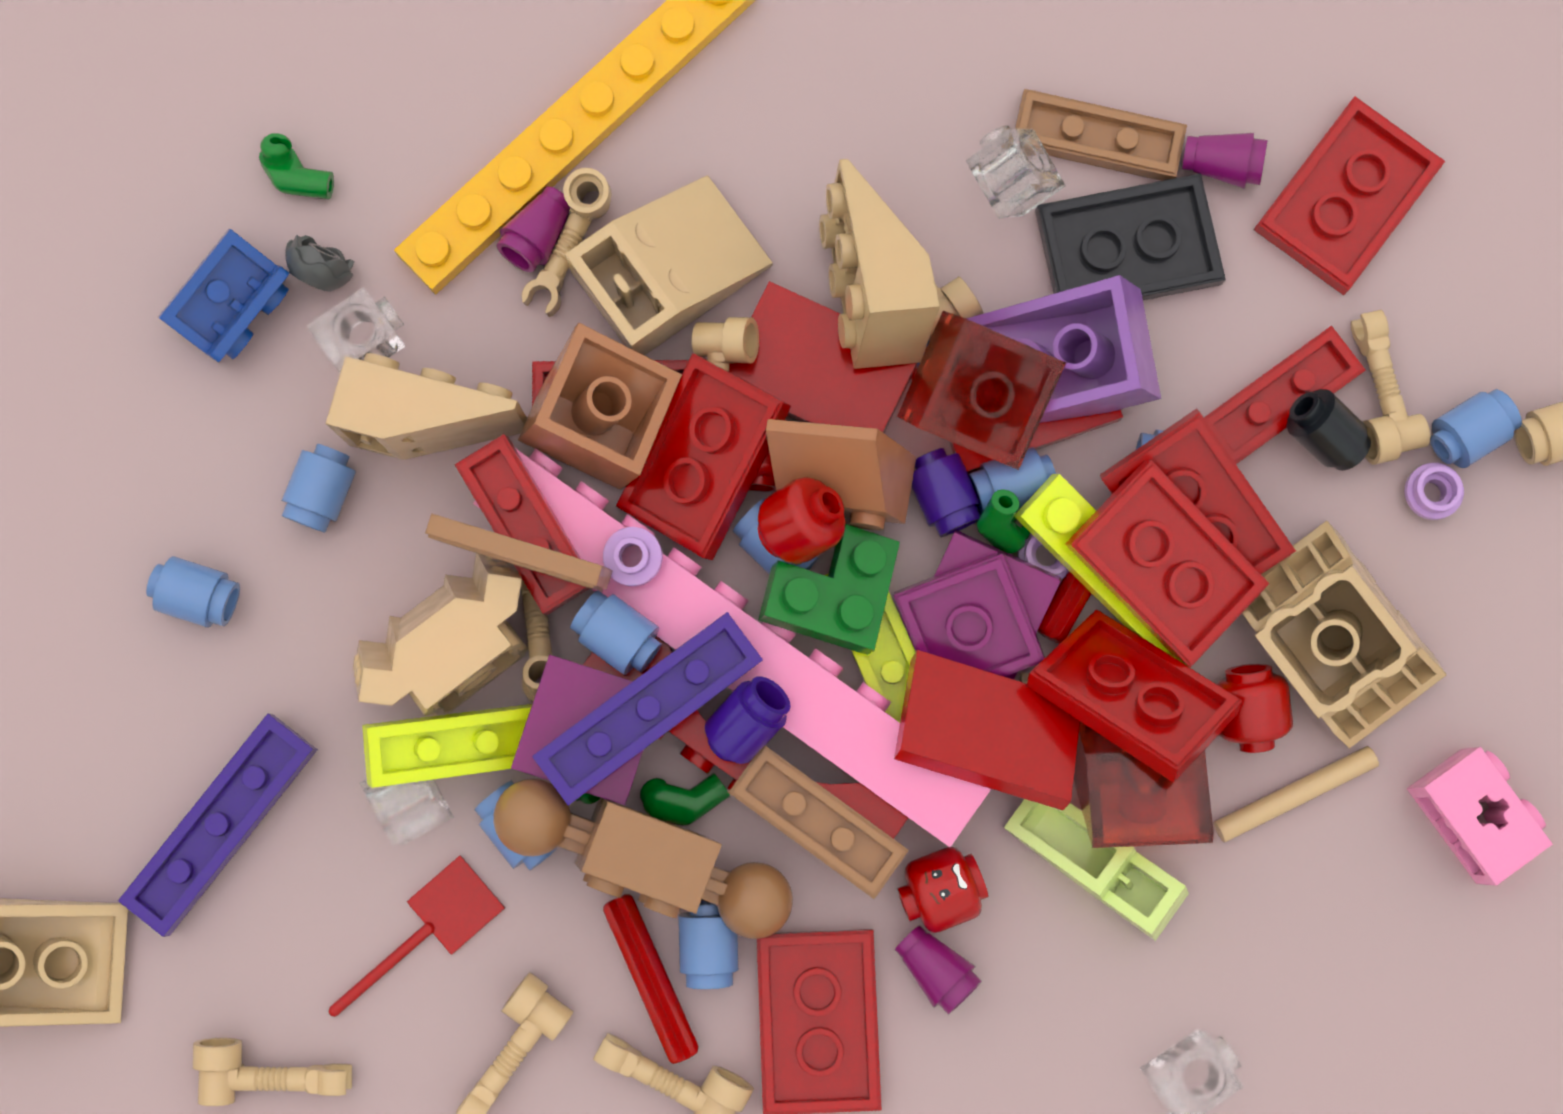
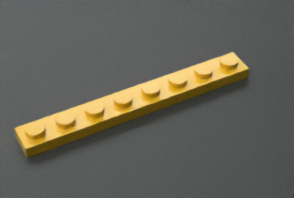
(563, 136)

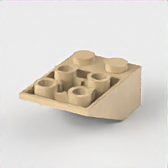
(667, 264)
(877, 275)
(415, 413)

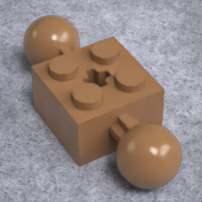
(644, 854)

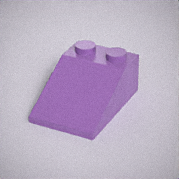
(1099, 336)

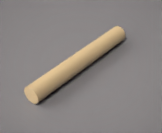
(1296, 794)

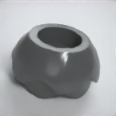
(317, 265)

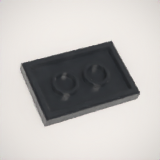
(1146, 233)

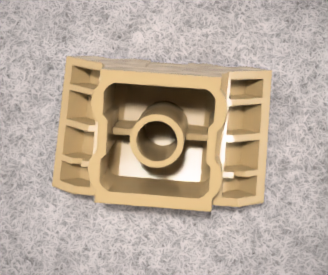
(1340, 637)
(446, 643)

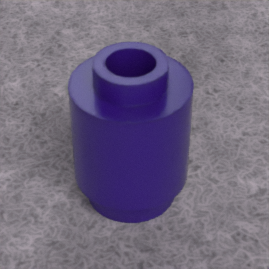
(945, 492)
(747, 720)

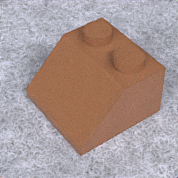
(600, 407)
(857, 462)

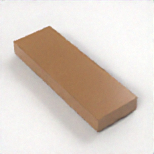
(1103, 135)
(518, 552)
(818, 821)

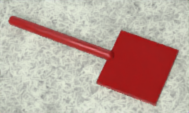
(453, 909)

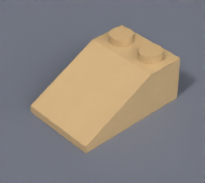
(61, 962)

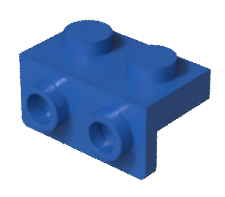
(226, 297)

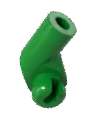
(680, 804)

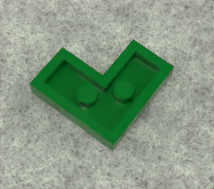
(836, 607)

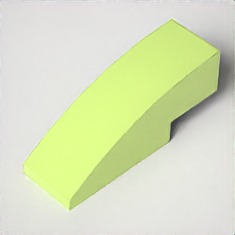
(1112, 875)

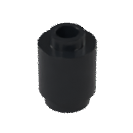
(1328, 429)

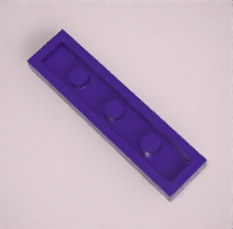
(647, 708)
(217, 825)

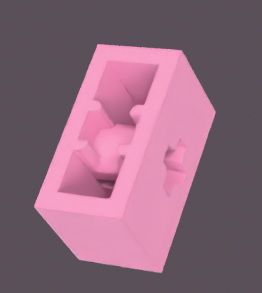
(1451, 803)

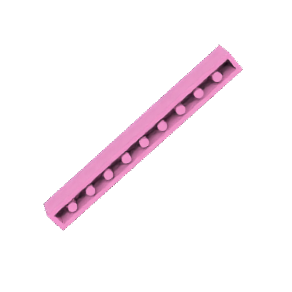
(824, 711)

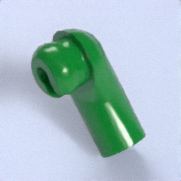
(288, 173)
(999, 525)

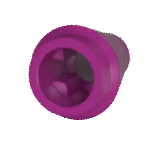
(1226, 157)
(534, 230)
(938, 969)

